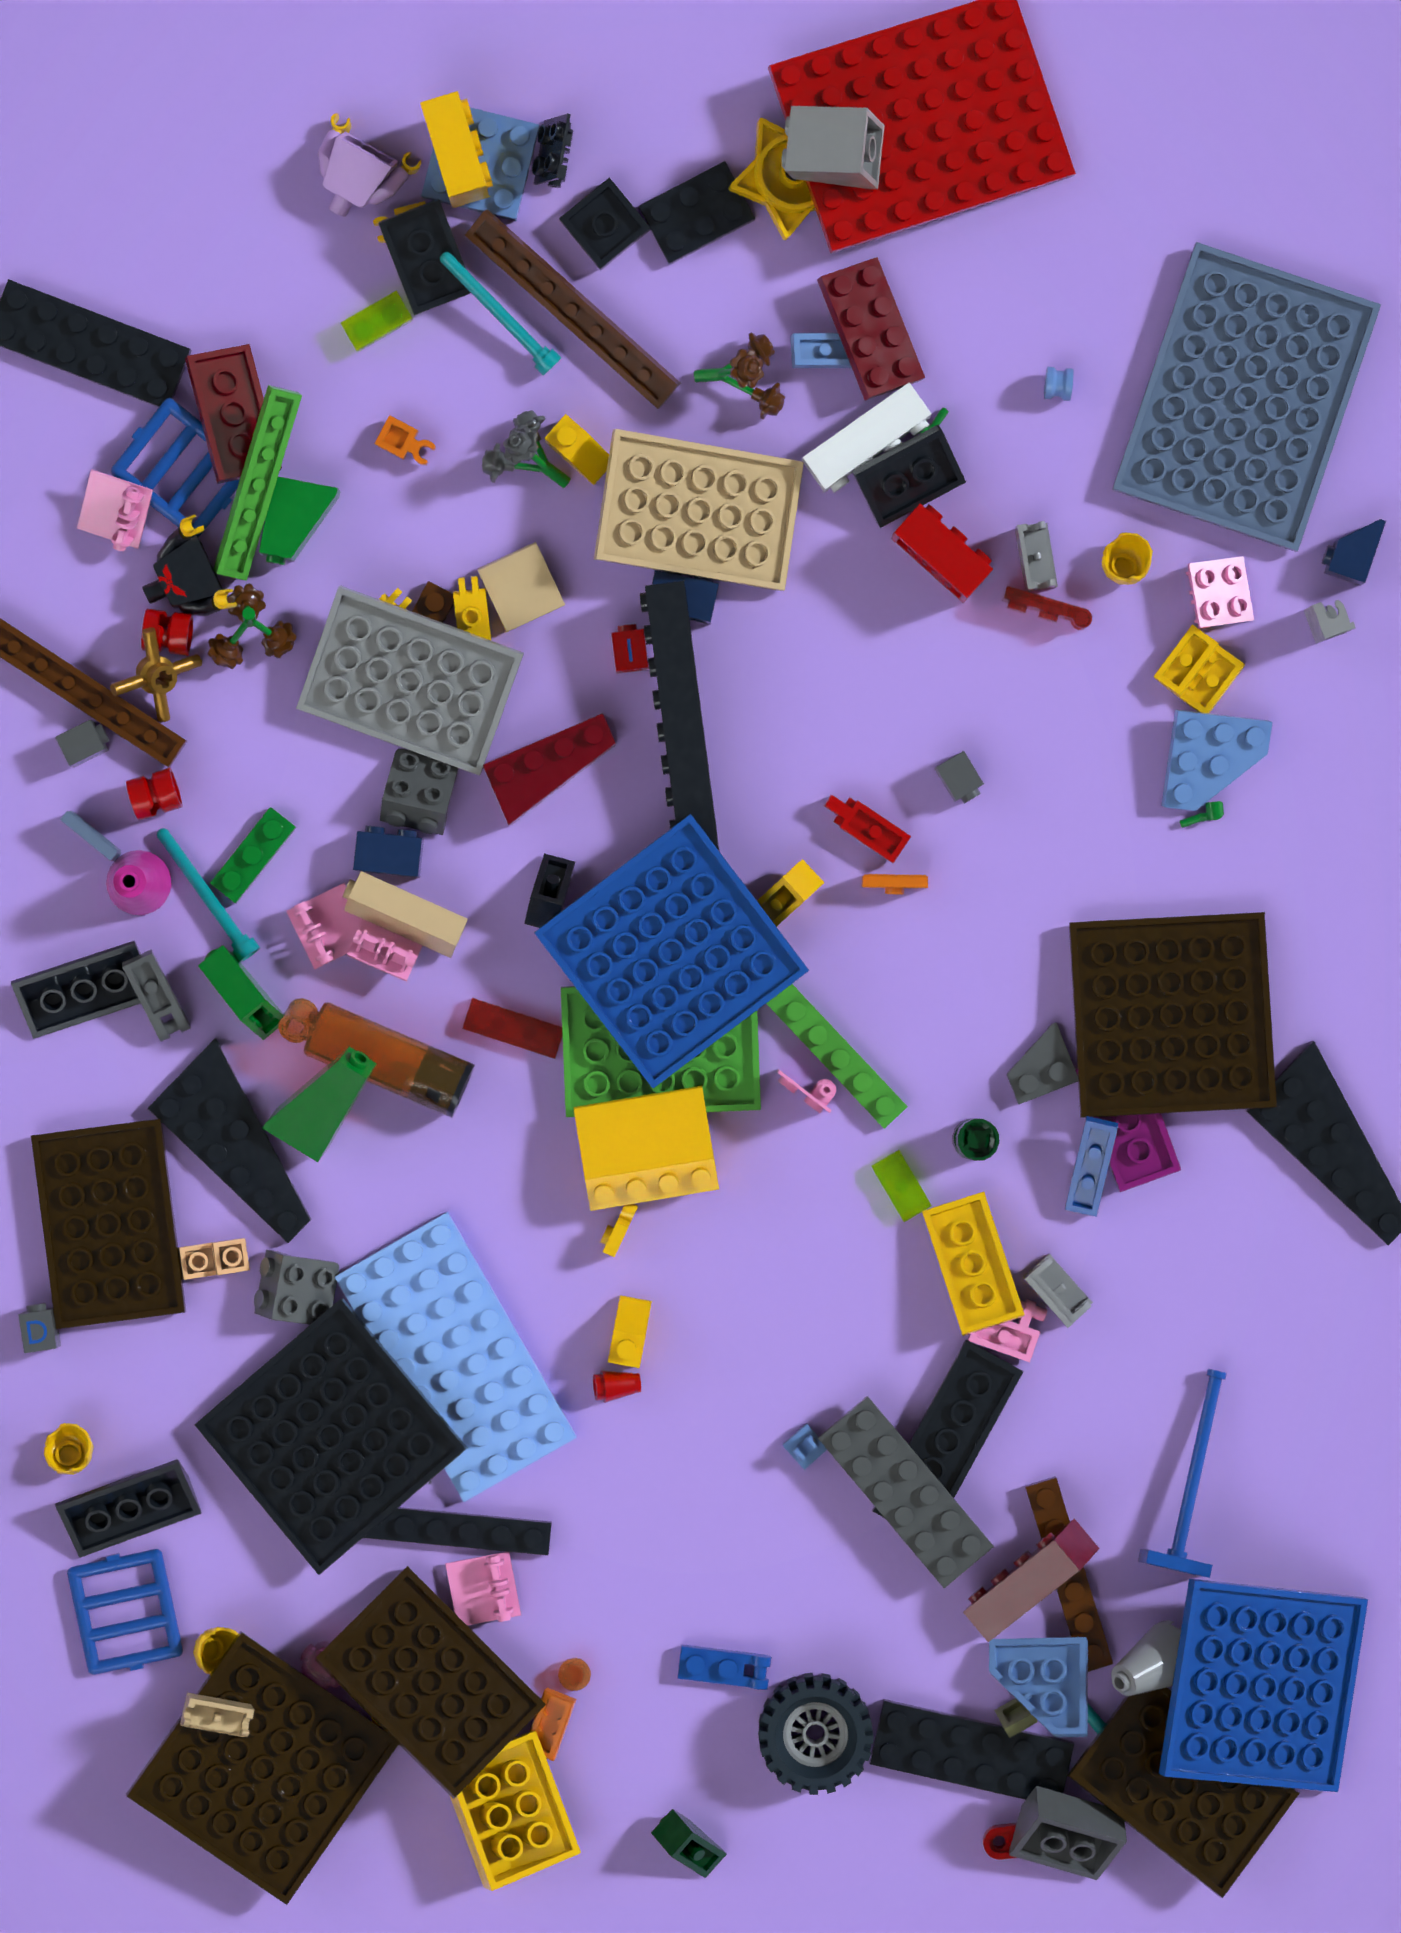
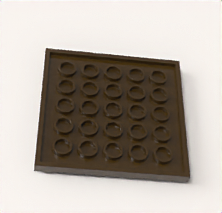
(1172, 1015)
(272, 1796)

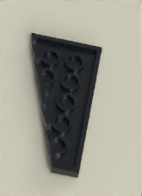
(222, 1129)
(1327, 1140)

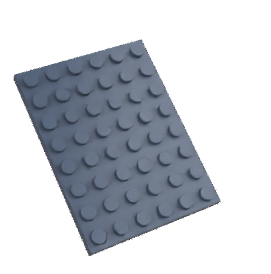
(1246, 397)

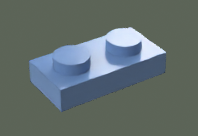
(818, 351)

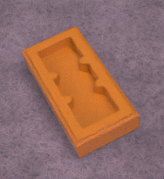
(894, 883)
(553, 1721)

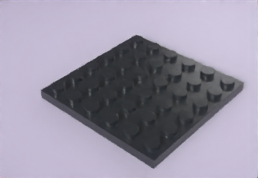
(331, 1436)

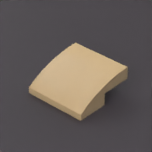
(521, 587)

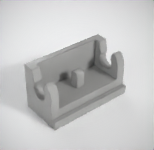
(1036, 556)
(1327, 623)
(1058, 1290)

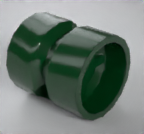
(975, 1139)

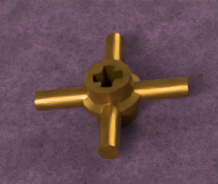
(156, 674)

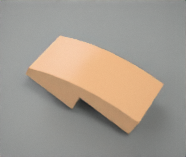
(213, 1258)

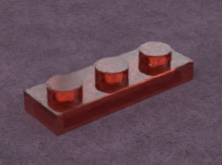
(513, 1028)

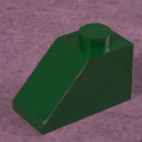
(688, 1843)

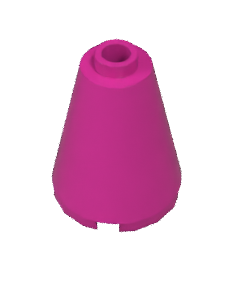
(150, 887)

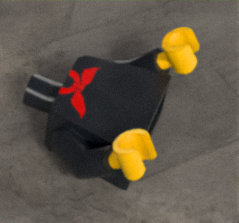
(187, 574)

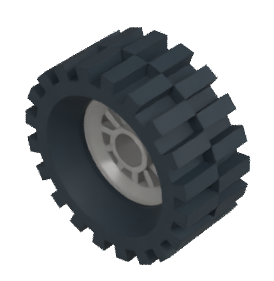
(811, 1770)

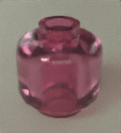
(312, 1669)

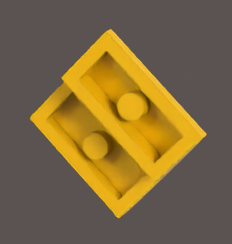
(1199, 670)

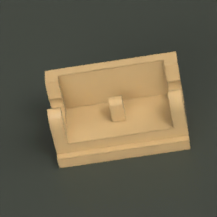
(216, 1715)

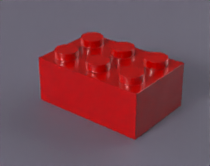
(942, 552)

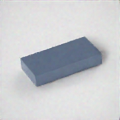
(91, 835)

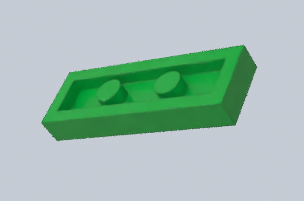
(253, 855)

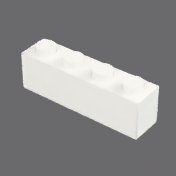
(867, 437)

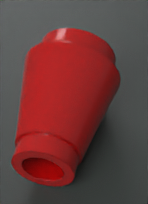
(615, 1385)

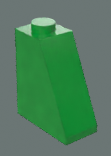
(294, 517)
(241, 992)

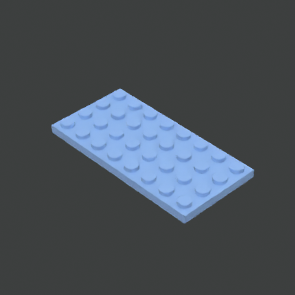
(460, 1350)

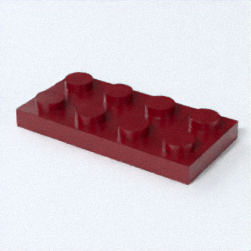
(871, 328)
(228, 405)

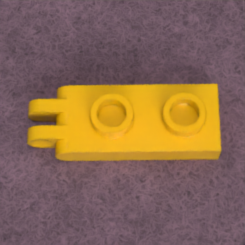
(472, 608)

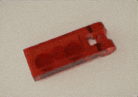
(1048, 608)

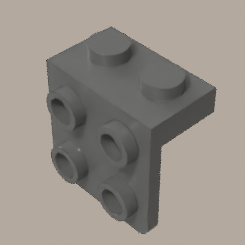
(418, 792)
(295, 1287)

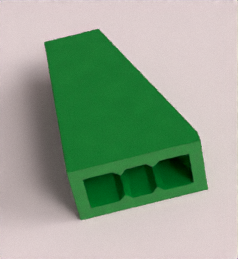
(320, 1106)

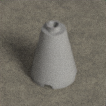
(1150, 1662)

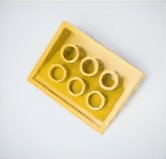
(646, 1148)
(515, 1815)

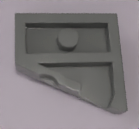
(1042, 1068)

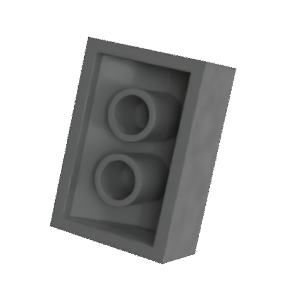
(1067, 1833)

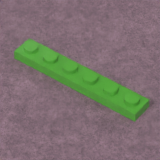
(257, 482)
(837, 1055)

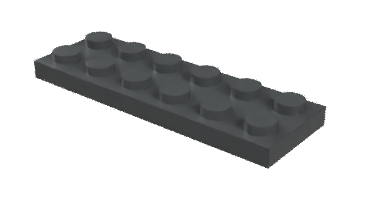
(905, 1492)

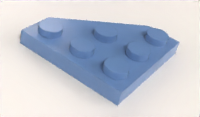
(1209, 755)
(1047, 1679)

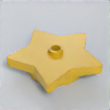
(768, 185)

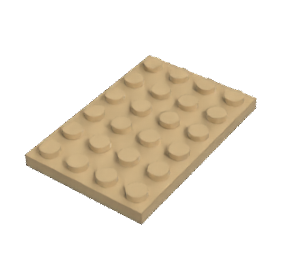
(698, 510)

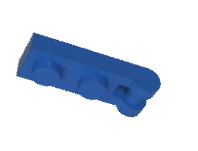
(723, 1666)

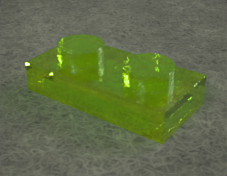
(377, 321)
(901, 1185)

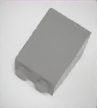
(834, 146)

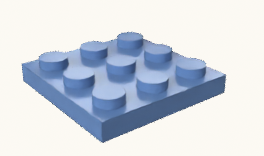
(508, 152)

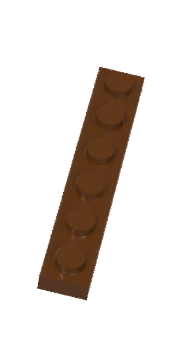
(1075, 1593)

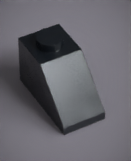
(549, 890)

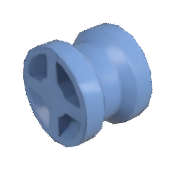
(1058, 383)

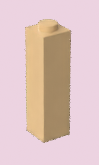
(404, 913)

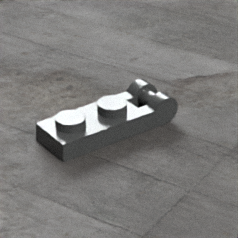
(155, 994)

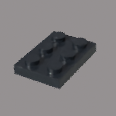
(696, 213)
(415, 244)
(909, 476)

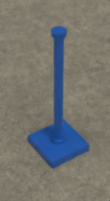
(1176, 1557)

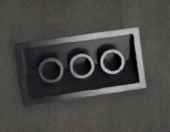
(76, 990)
(129, 1508)

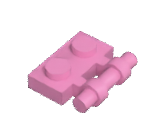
(1013, 1337)

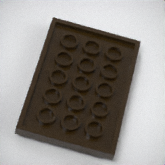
(108, 1223)
(430, 1682)
(1197, 1823)

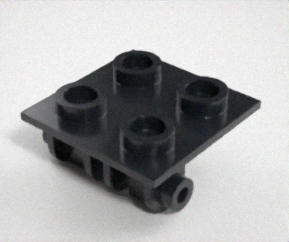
(553, 140)

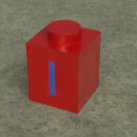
(629, 649)

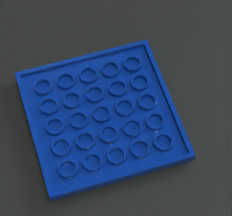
(671, 951)
(1263, 1686)

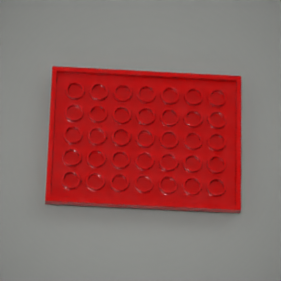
(958, 115)

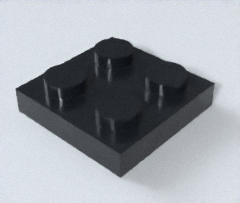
(604, 224)

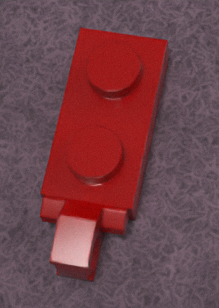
(868, 827)

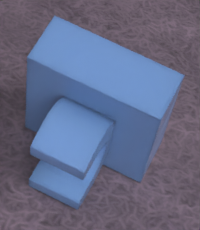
(804, 1446)

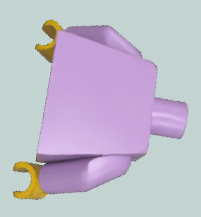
(357, 170)

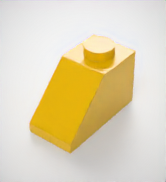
(578, 449)
(790, 892)
(629, 1331)

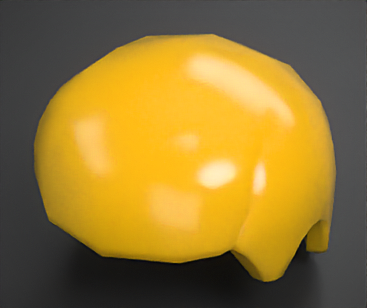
(1127, 559)
(68, 1449)
(211, 1647)

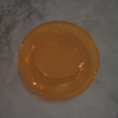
(574, 1674)

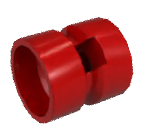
(172, 631)
(154, 794)

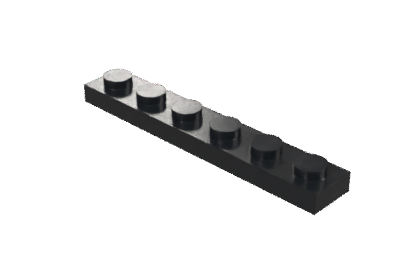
(465, 1531)

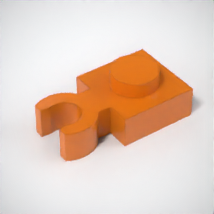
(400, 439)

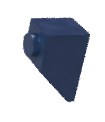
(1353, 554)

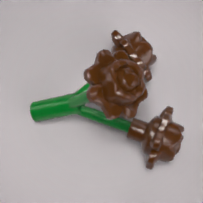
(747, 371)
(277, 640)

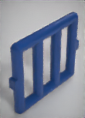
(170, 509)
(166, 1619)

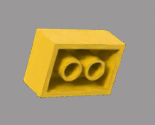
(457, 149)

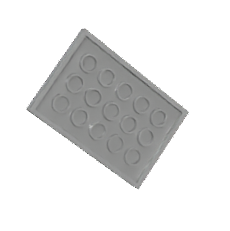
(409, 680)

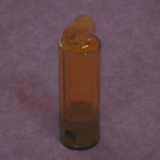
(403, 1063)

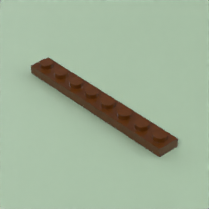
(572, 309)
(89, 695)

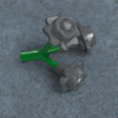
(519, 447)

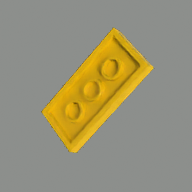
(973, 1263)

